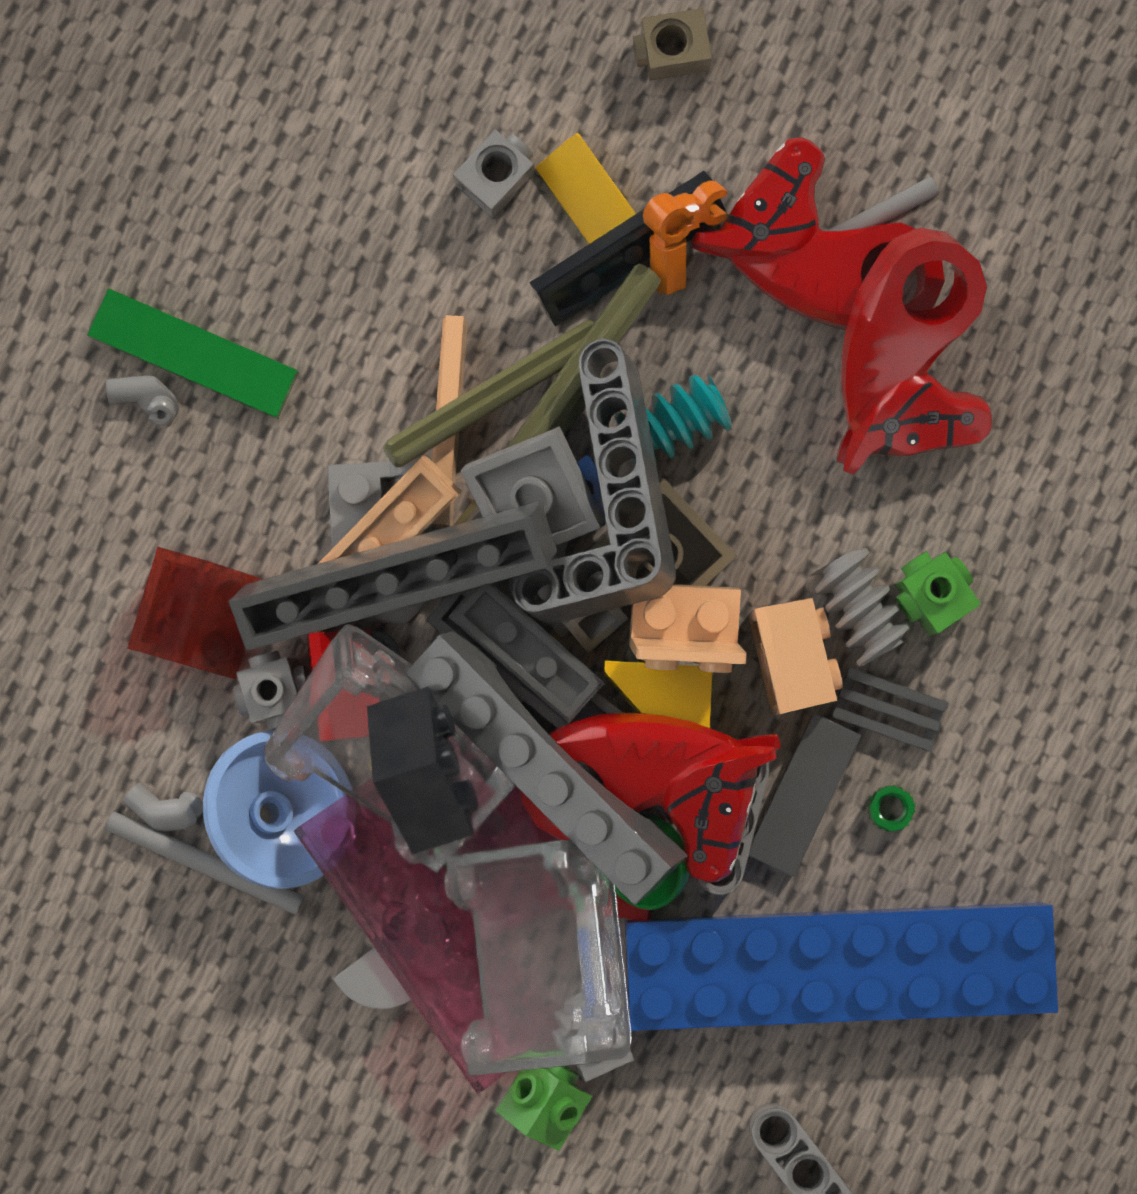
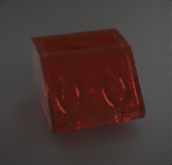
(189, 614)

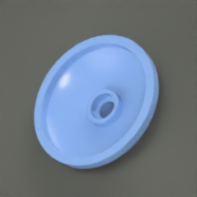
(232, 801)

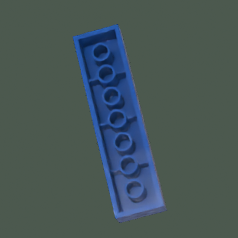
(841, 966)

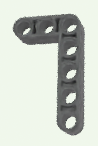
(620, 498)

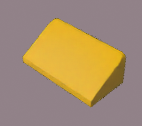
(584, 189)

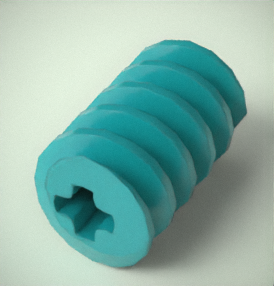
(684, 415)

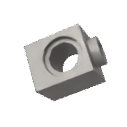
(492, 195)

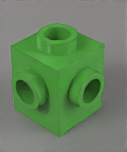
(954, 594)
(545, 1104)

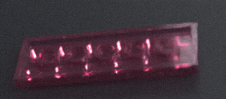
(405, 917)

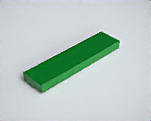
(193, 353)

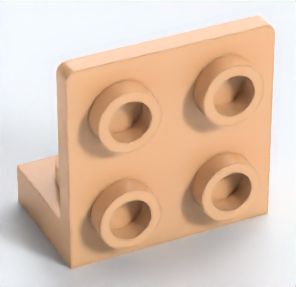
(688, 626)

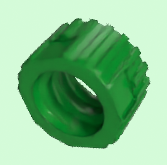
(907, 812)

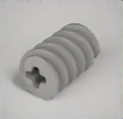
(861, 605)

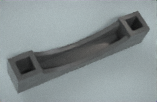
(607, 831)

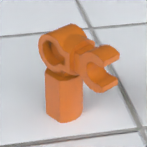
(671, 221)

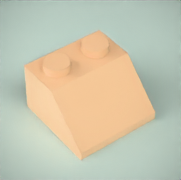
(794, 655)

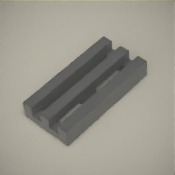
(931, 724)

